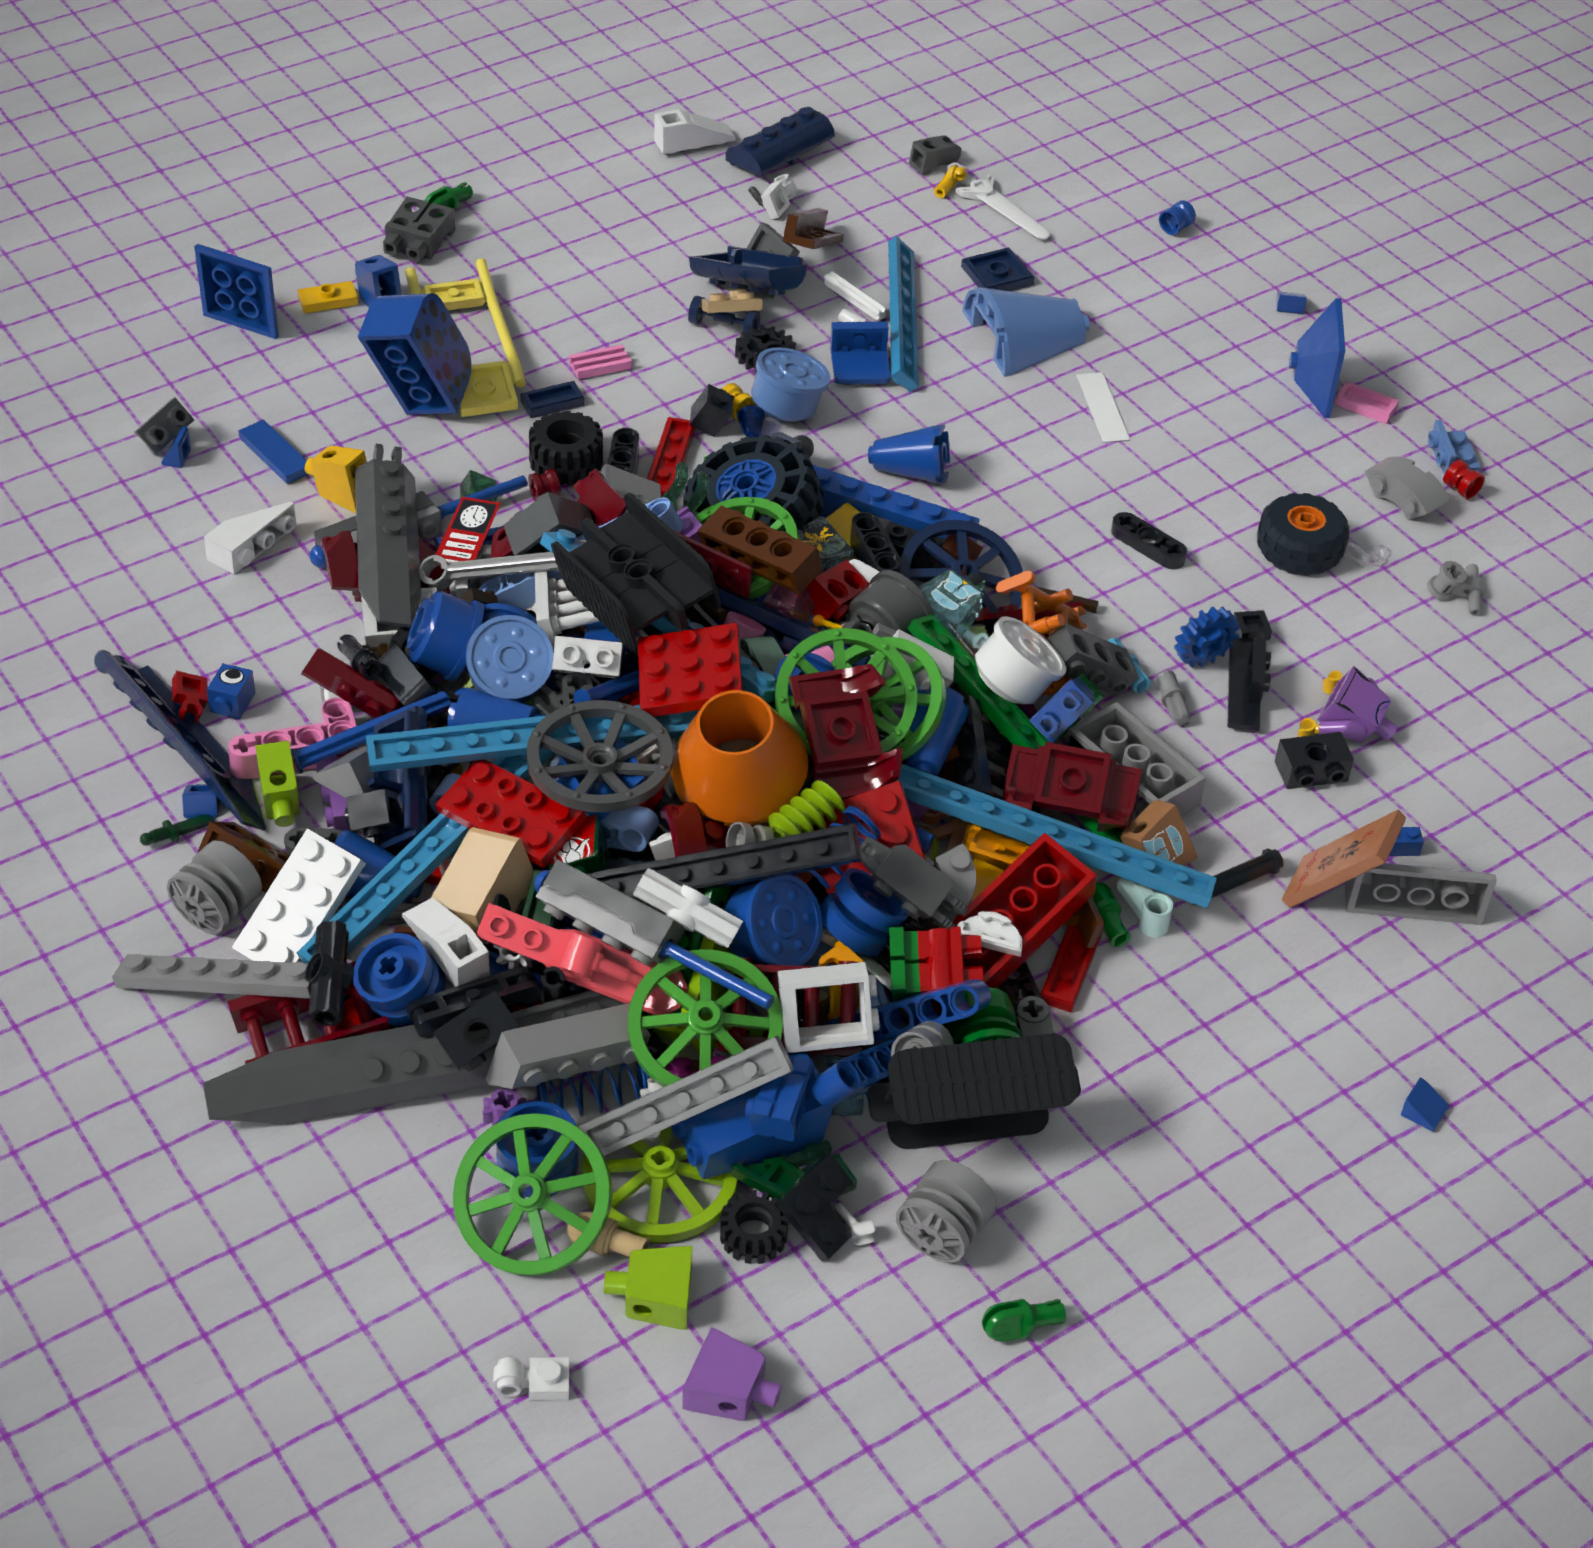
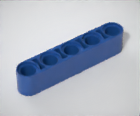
(920, 1008)
(853, 1075)

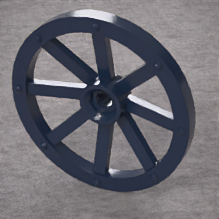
(962, 529)

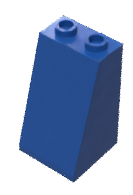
(724, 1134)

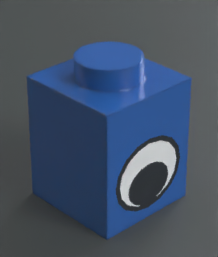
(231, 691)

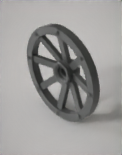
(599, 760)

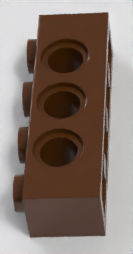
(768, 551)

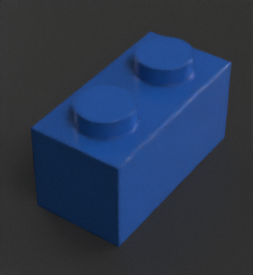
(1408, 842)

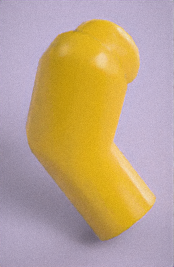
(950, 179)

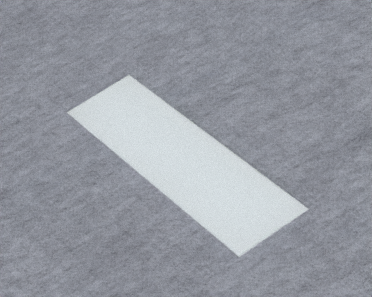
(1102, 407)

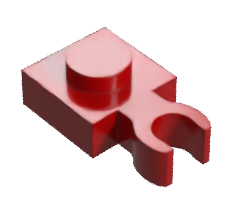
(190, 692)

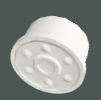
(1018, 662)

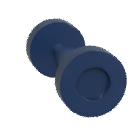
(696, 315)

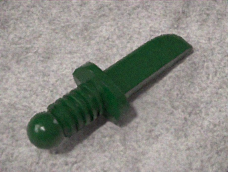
(173, 831)

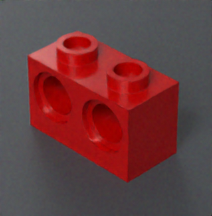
(835, 590)

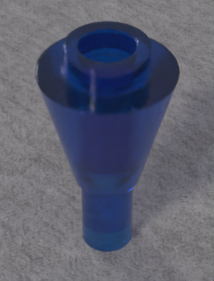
(751, 420)

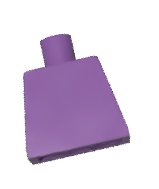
(728, 1379)

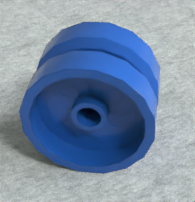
(860, 914)
(395, 973)
(539, 1144)

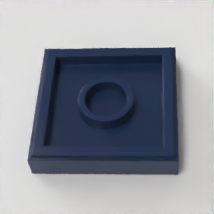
(998, 270)

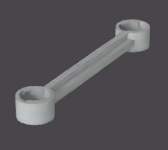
(485, 567)

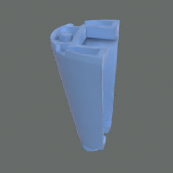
(1026, 325)

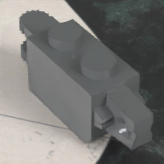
(911, 881)

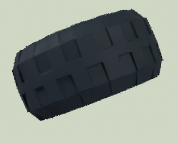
(1303, 534)

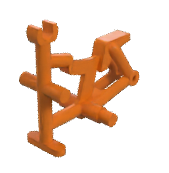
(1036, 601)

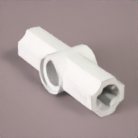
(687, 908)

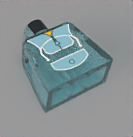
(955, 600)

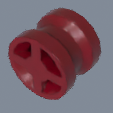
(544, 483)

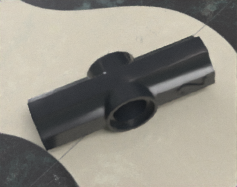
(329, 973)

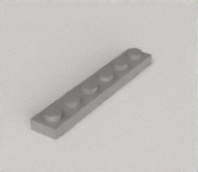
(213, 976)
(689, 1096)

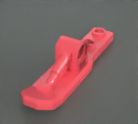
(579, 955)

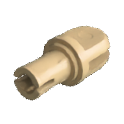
(610, 1238)

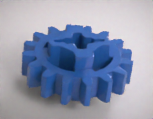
(1207, 636)

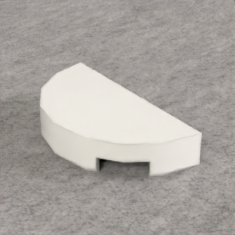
(995, 931)

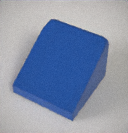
(1291, 302)
(178, 450)
(199, 801)
(1424, 1106)

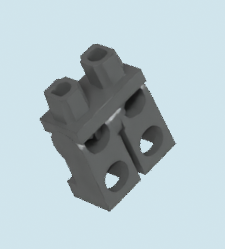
(418, 231)

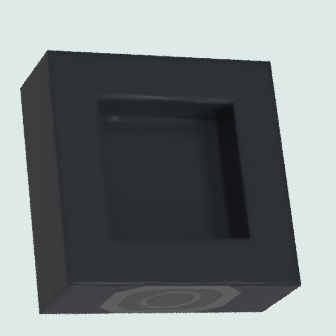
(1253, 624)

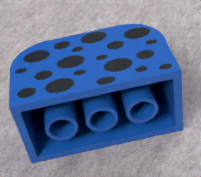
(418, 352)

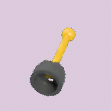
(819, 621)

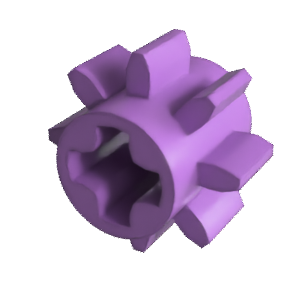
(499, 1104)

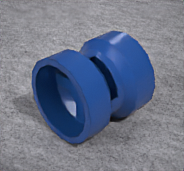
(1177, 217)

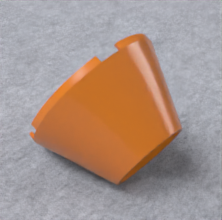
(744, 783)

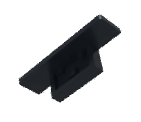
(1247, 682)

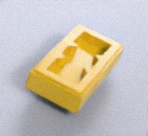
(327, 297)

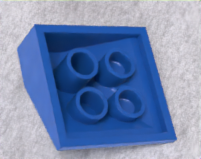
(236, 291)
(1320, 358)

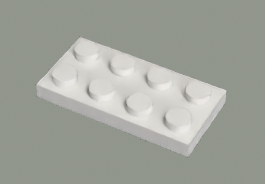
(299, 900)

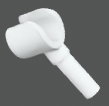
(861, 1231)

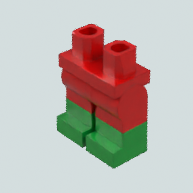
(931, 959)

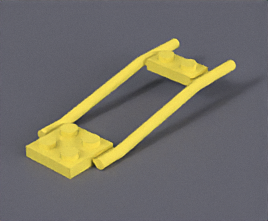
(490, 383)

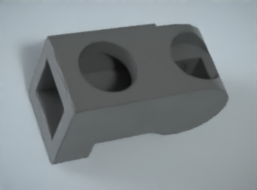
(933, 152)

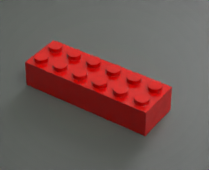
(1038, 898)

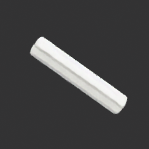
(855, 296)

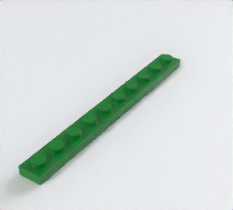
(1004, 714)

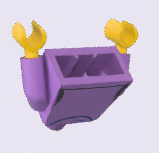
(1353, 708)

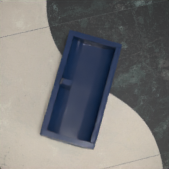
(781, 142)
(751, 268)
(408, 784)

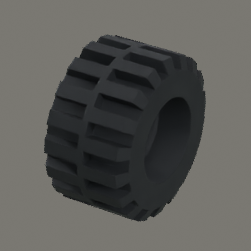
(567, 444)

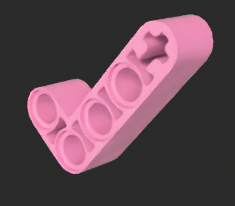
(336, 718)

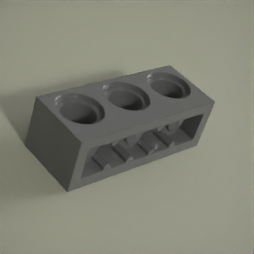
(1099, 660)

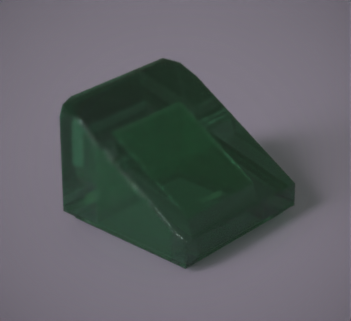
(474, 483)

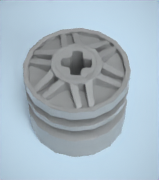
(214, 887)
(946, 1211)

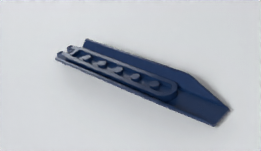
(189, 739)

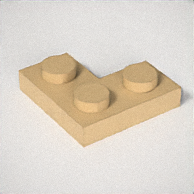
(737, 301)

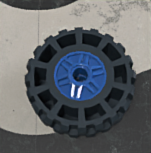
(763, 470)

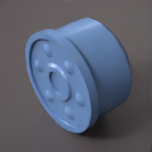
(788, 384)
(509, 658)

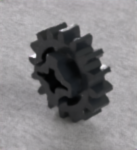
(756, 341)

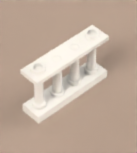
(558, 607)

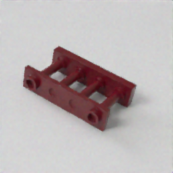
(811, 1010)
(254, 1011)

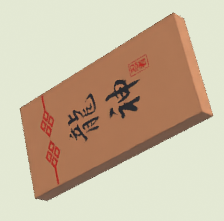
(1344, 859)

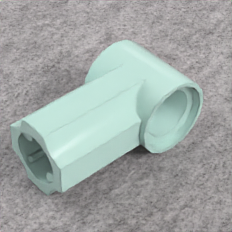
(1150, 906)

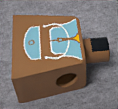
(1161, 833)

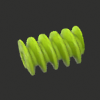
(807, 811)

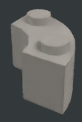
(1407, 486)
(960, 868)

